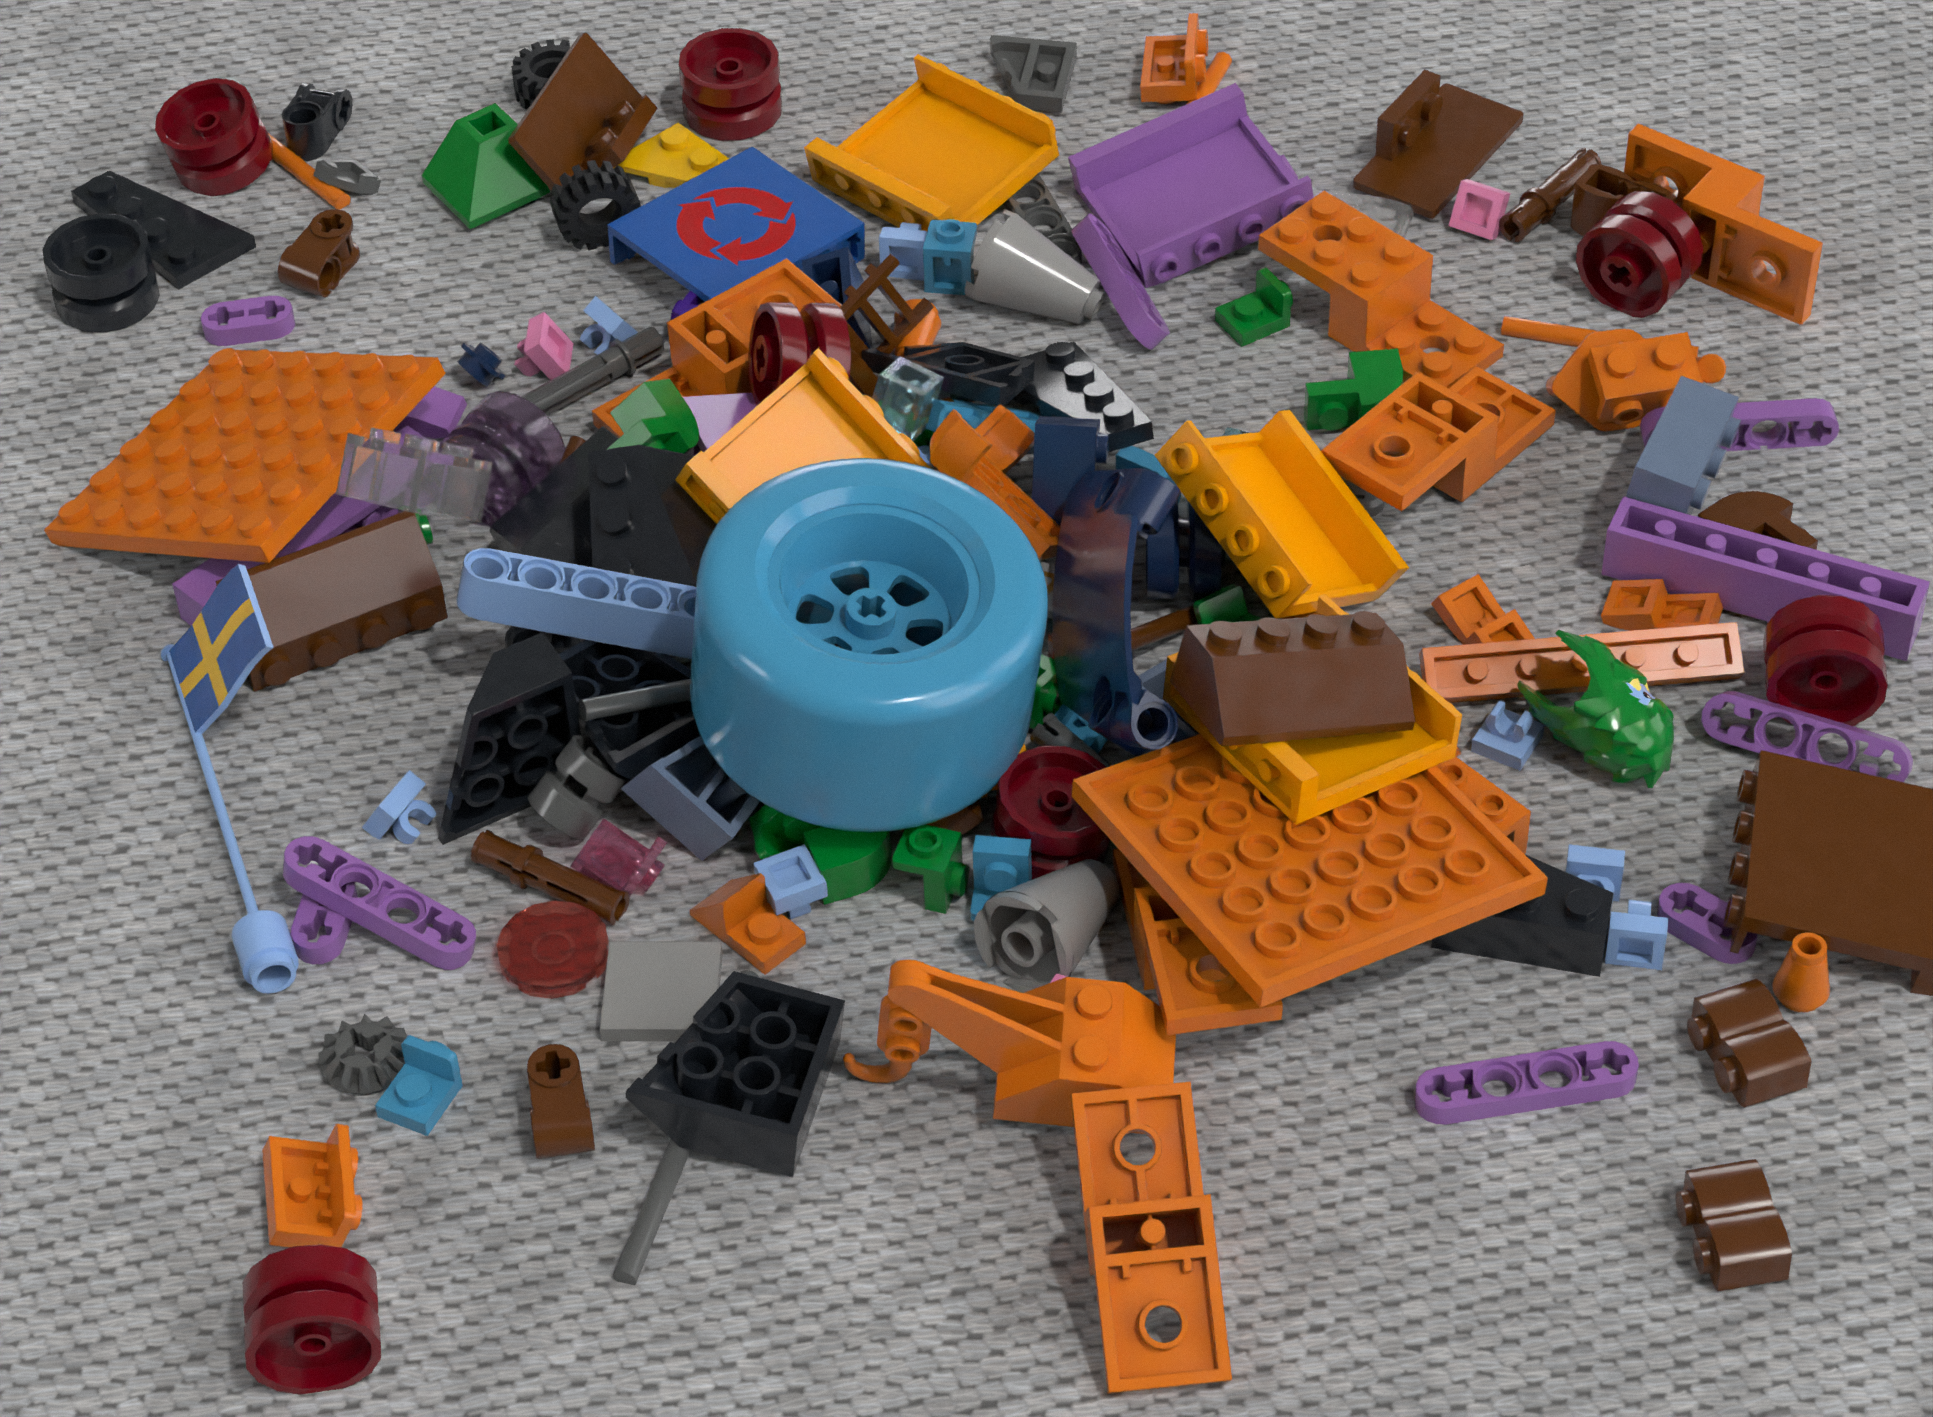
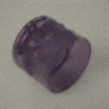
(517, 441)

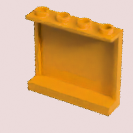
(937, 152)
(801, 423)
(1283, 515)
(1325, 773)

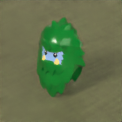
(1614, 721)

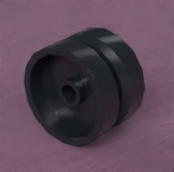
(101, 272)

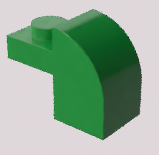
(1343, 402)
(656, 418)
(849, 860)

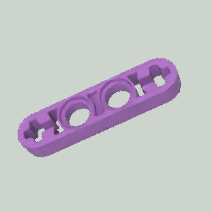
(1120, 281)
(1799, 412)
(1807, 734)
(384, 896)
(1523, 1075)

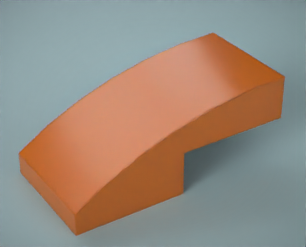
(1648, 606)
(1477, 616)

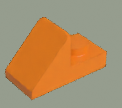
(748, 924)

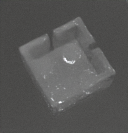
(414, 475)

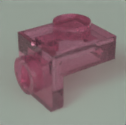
(619, 859)

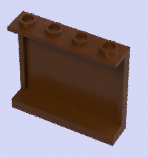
(1835, 860)

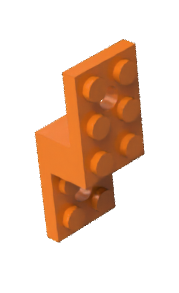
(1735, 240)
(1377, 289)
(713, 339)
(1438, 437)
(1181, 965)
(1150, 1238)

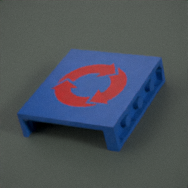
(734, 225)

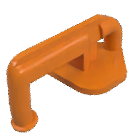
(1577, 388)

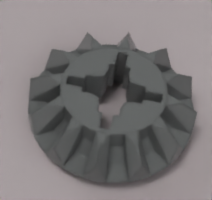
(354, 1071)

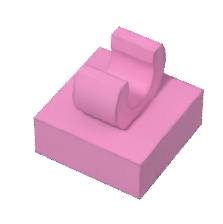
(1479, 209)
(544, 348)

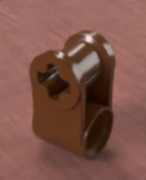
(320, 254)
(558, 1103)

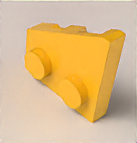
(672, 157)

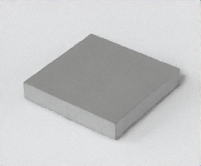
(657, 987)

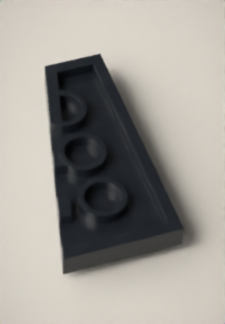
(180, 238)
(1075, 387)

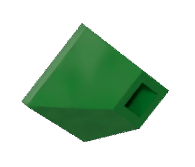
(480, 170)

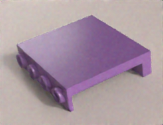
(1187, 186)

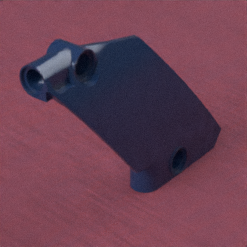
(1094, 604)

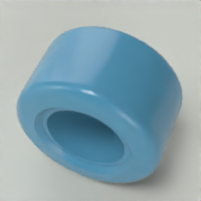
(935, 628)

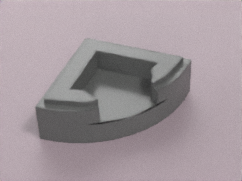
(347, 175)

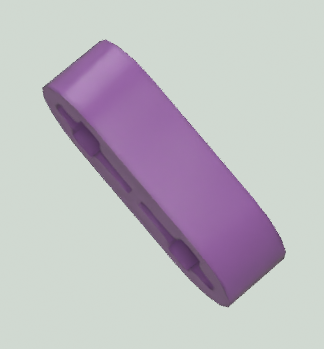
(248, 320)
(1704, 924)
(306, 925)

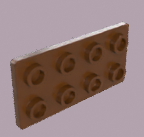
(581, 115)
(1433, 142)

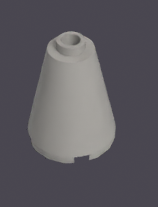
(1032, 274)
(1045, 923)

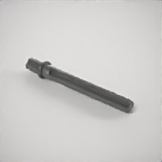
(597, 371)

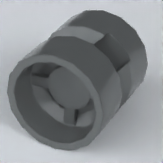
(574, 793)

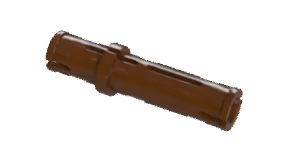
(1540, 203)
(530, 868)

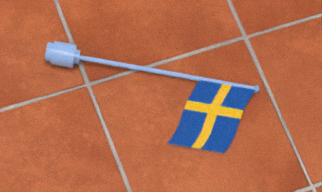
(208, 672)

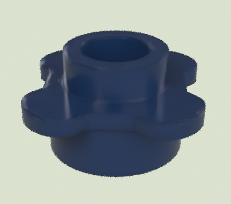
(481, 363)

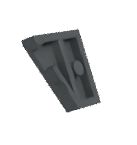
(1035, 70)

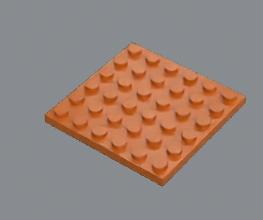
(242, 454)
(1310, 897)

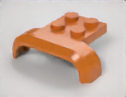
(983, 459)

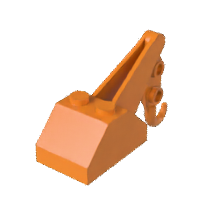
(1038, 1042)

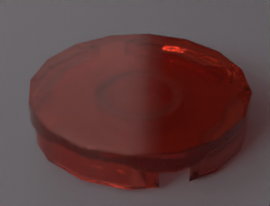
(553, 949)

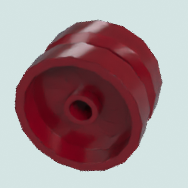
(730, 84)
(214, 137)
(1639, 254)
(786, 339)
(1826, 658)
(1038, 805)
(311, 1319)

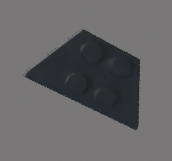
(967, 370)

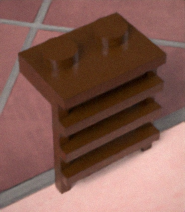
(860, 374)

